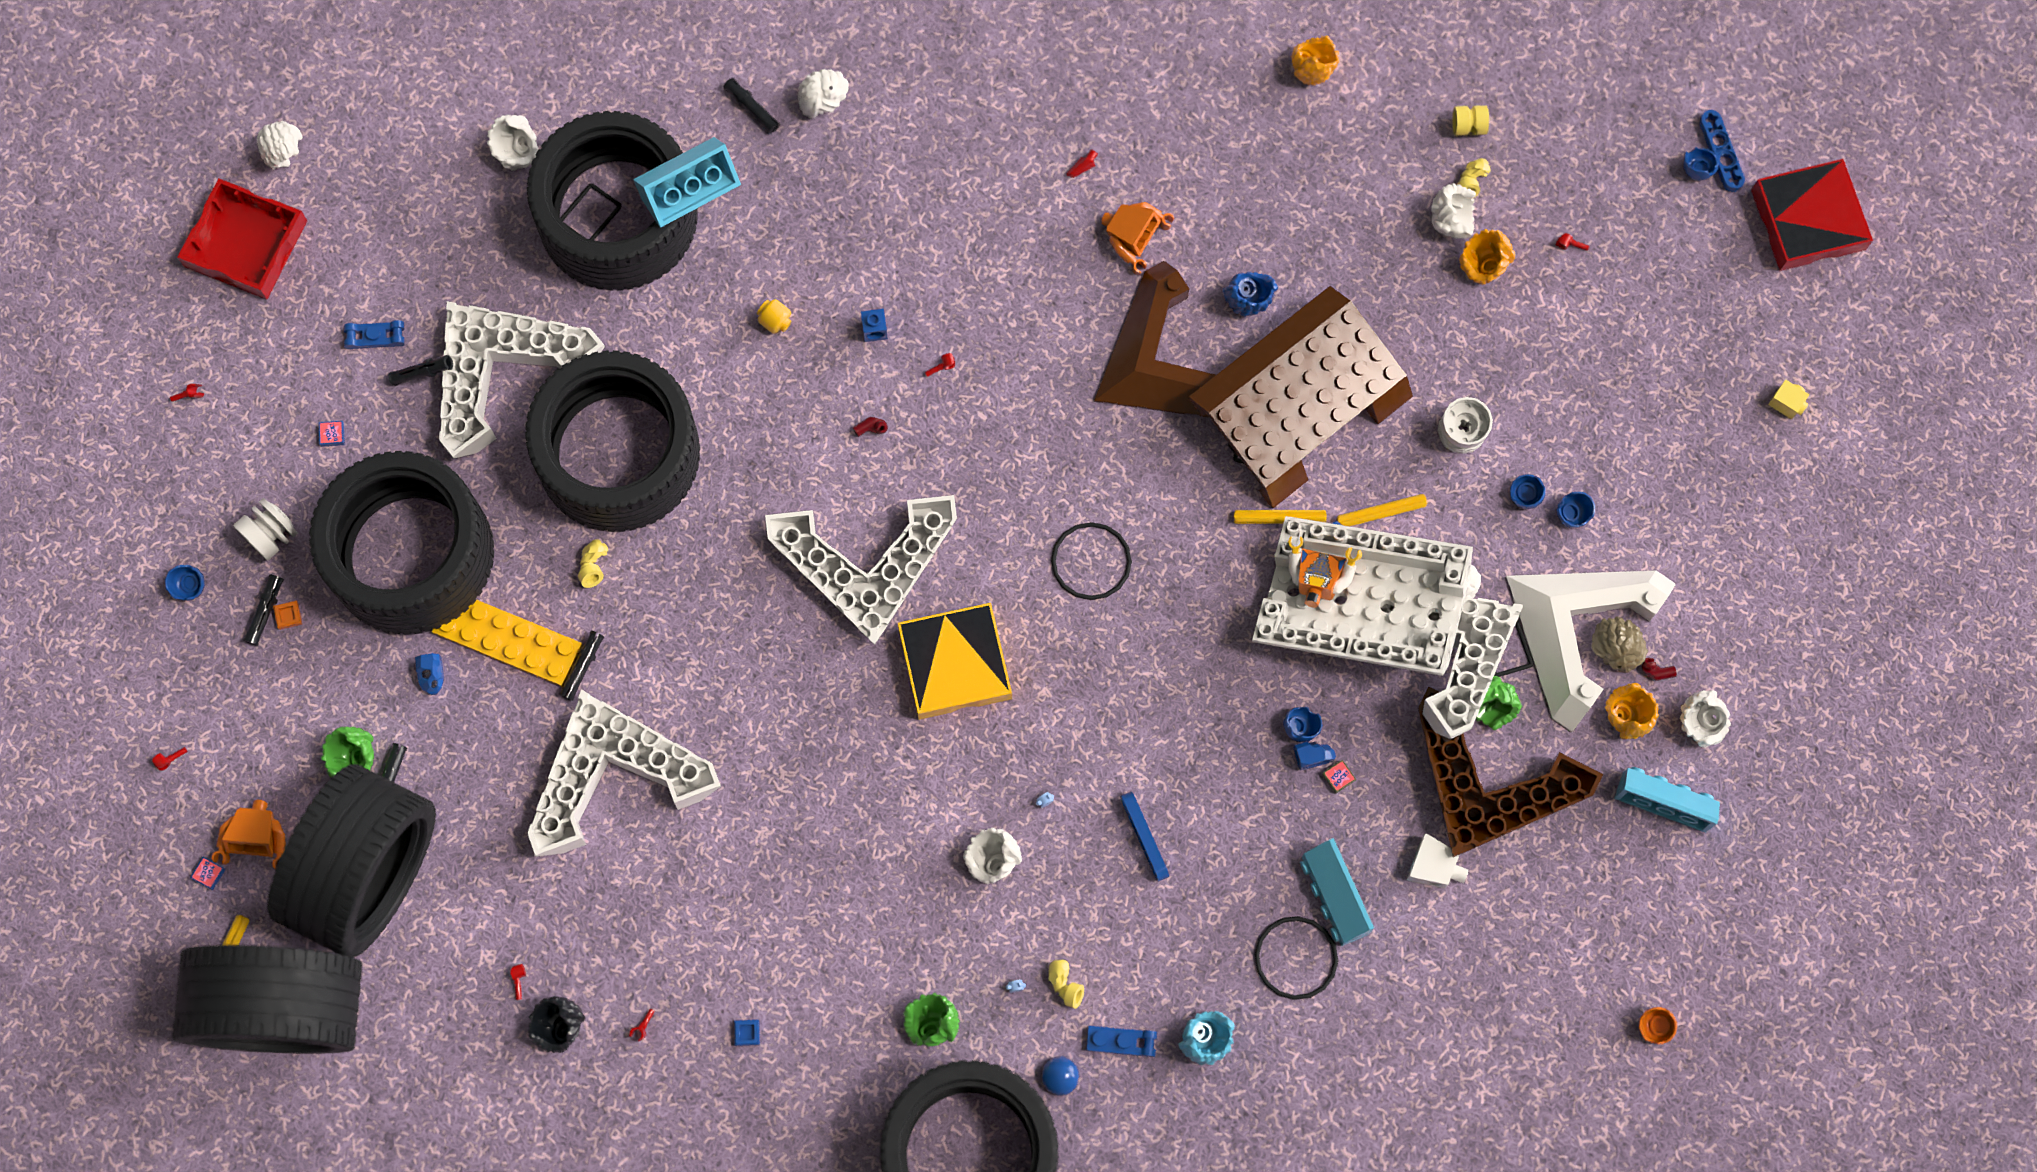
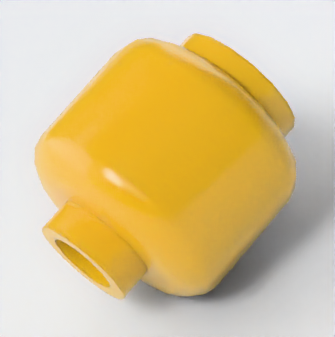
(774, 316)

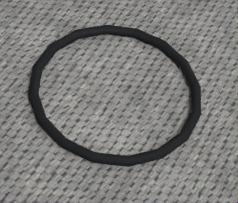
(1085, 596)
(1273, 988)

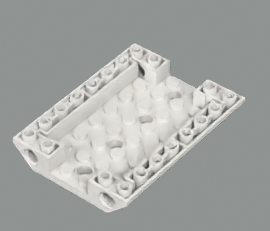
(1394, 570)

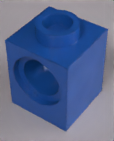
(874, 325)

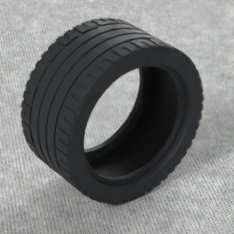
(563, 159)
(592, 380)
(365, 490)
(351, 860)
(267, 999)
(969, 1078)

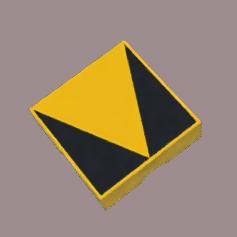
(954, 660)

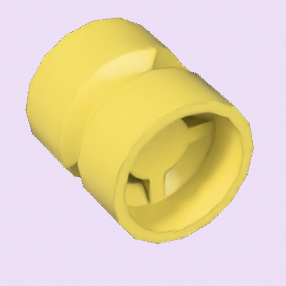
(1470, 120)

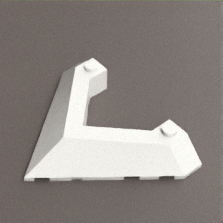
(477, 339)
(872, 597)
(1550, 633)
(1480, 642)
(592, 740)

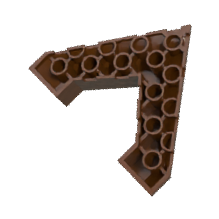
(1133, 373)
(1481, 817)

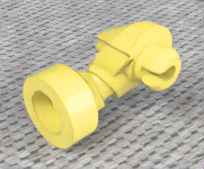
(1473, 170)
(590, 573)
(1072, 993)

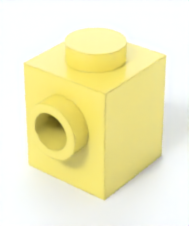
(1789, 399)

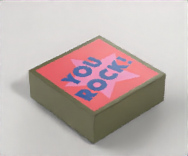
(1339, 776)

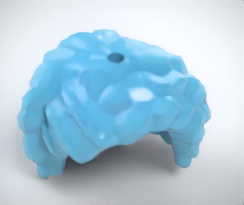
(1211, 1042)

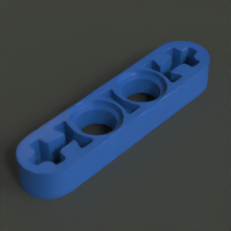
(1724, 150)
(1144, 836)

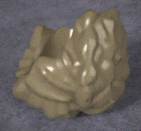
(1619, 644)

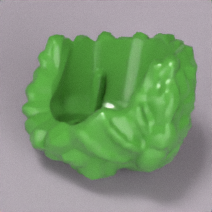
(1499, 705)
(347, 747)
(931, 1020)

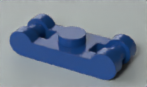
(374, 335)

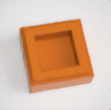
(287, 615)

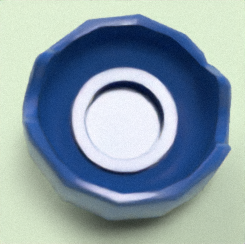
(1704, 162)
(1527, 491)
(1575, 509)
(184, 582)
(1302, 724)
(1060, 1075)

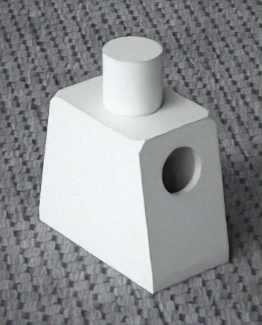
(1435, 864)

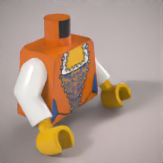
(1320, 573)

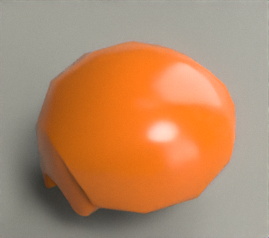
(1658, 1025)

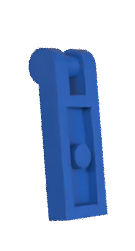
(1120, 1041)

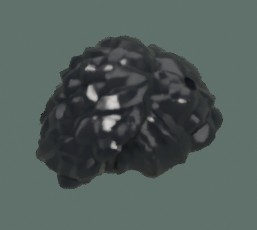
(555, 1024)

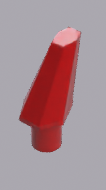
(1083, 164)

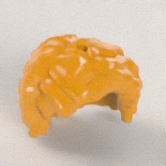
(1314, 60)
(1486, 256)
(1632, 711)

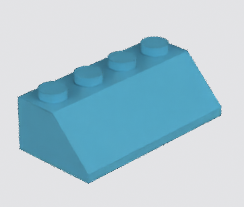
(687, 181)
(1668, 800)
(1337, 893)

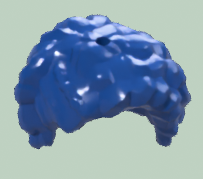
(1257, 296)

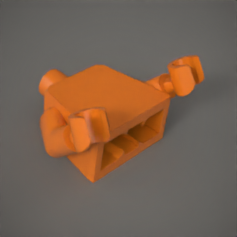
(1132, 229)
(251, 833)

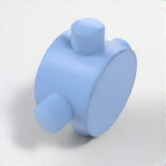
(1045, 799)
(1015, 986)

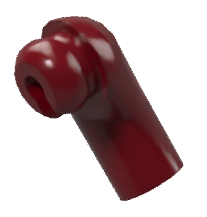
(872, 425)
(1655, 672)

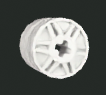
(1468, 413)
(265, 528)

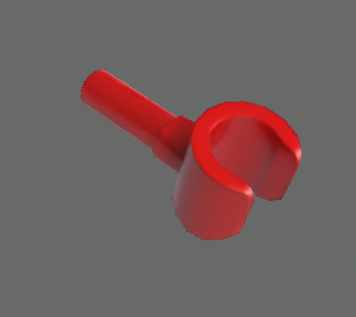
(1566, 240)
(947, 363)
(191, 391)
(163, 762)
(518, 972)
(643, 1025)

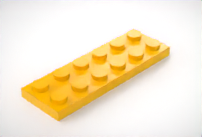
(513, 641)

